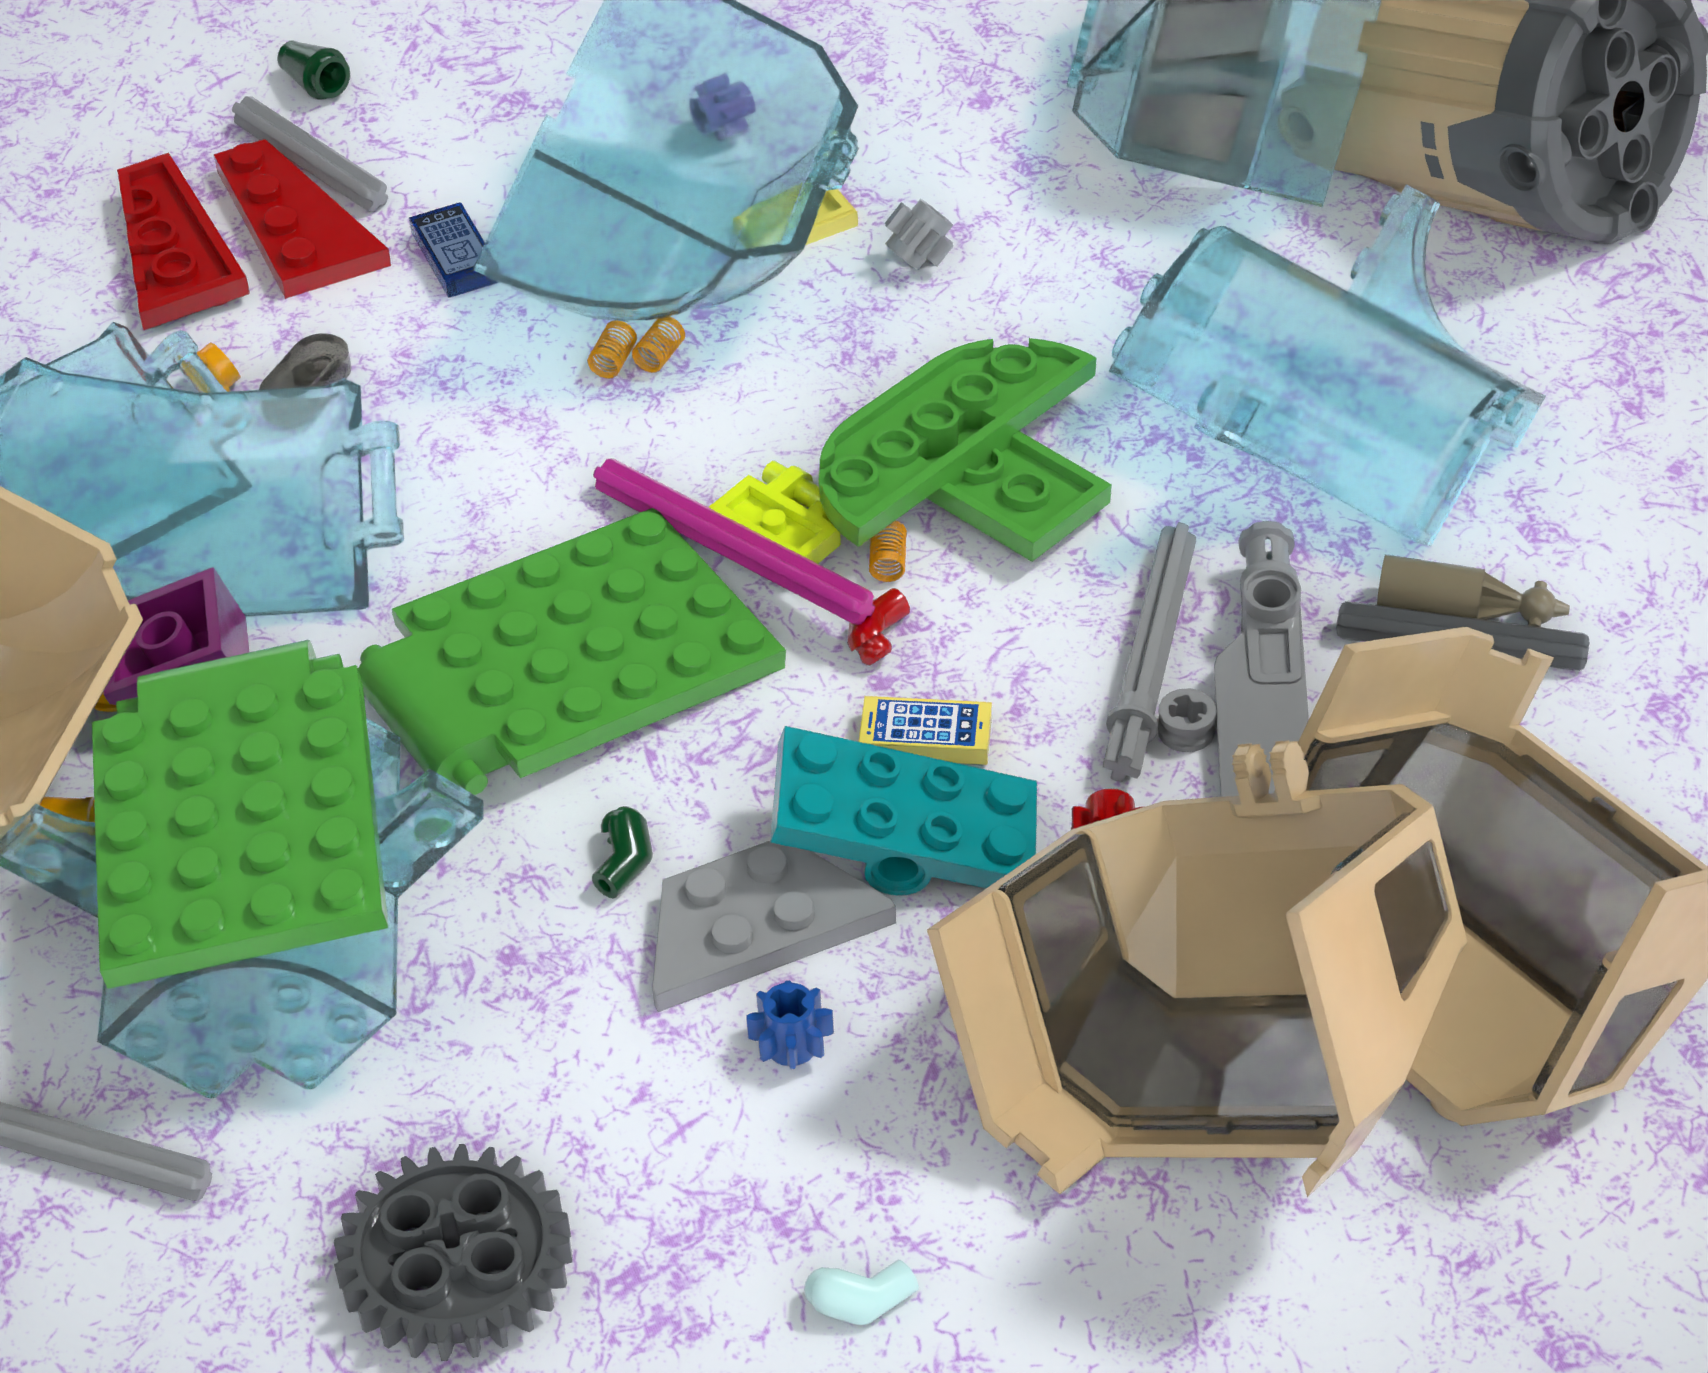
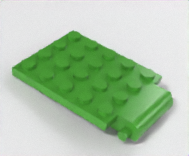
(563, 652)
(234, 814)

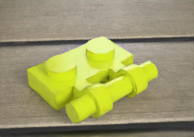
(777, 512)

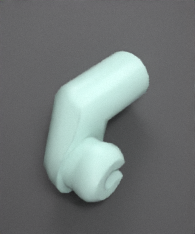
(856, 1297)

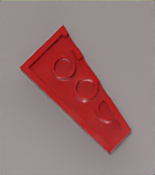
(296, 223)
(174, 245)

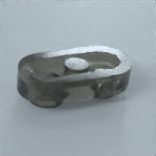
(311, 363)

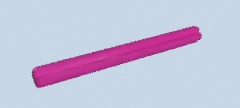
(737, 542)

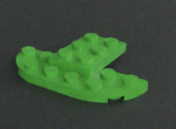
(959, 443)

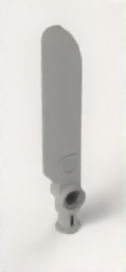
(1263, 670)

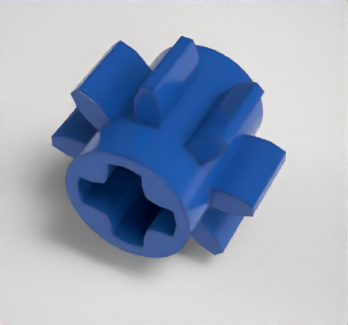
(790, 1024)

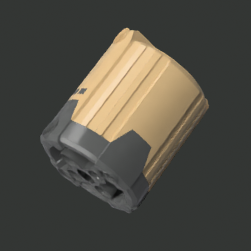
(1531, 108)

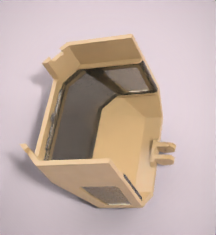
(1568, 899)
(1207, 975)

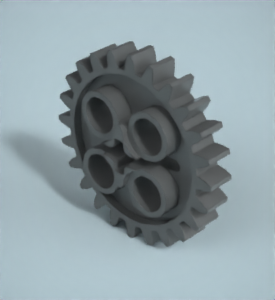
(453, 1252)

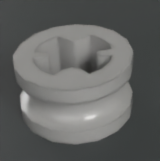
(1200, 712)

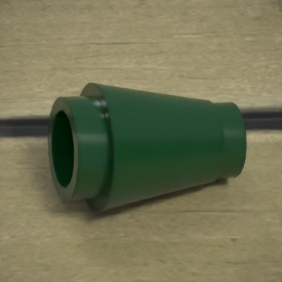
(315, 68)

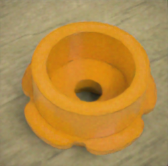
(219, 365)

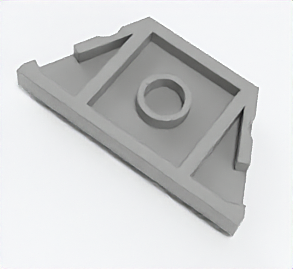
(754, 917)

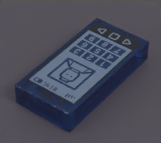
(451, 248)

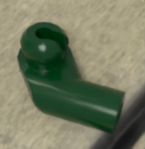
(631, 850)

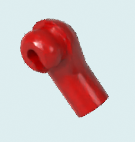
(868, 636)

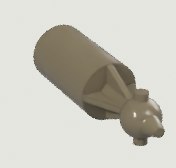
(1461, 592)

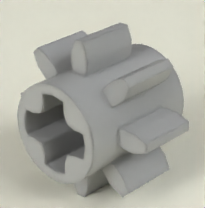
(919, 234)

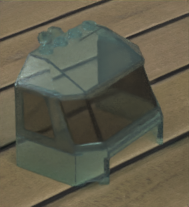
(1224, 87)

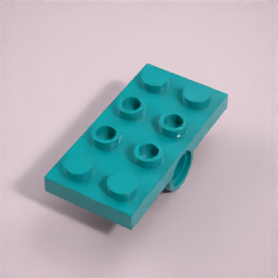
(901, 812)

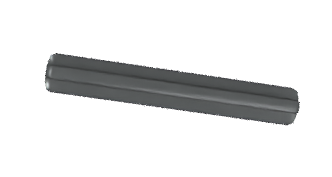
(1377, 622)

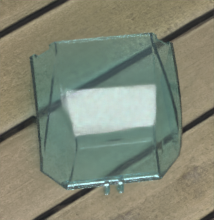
(659, 149)

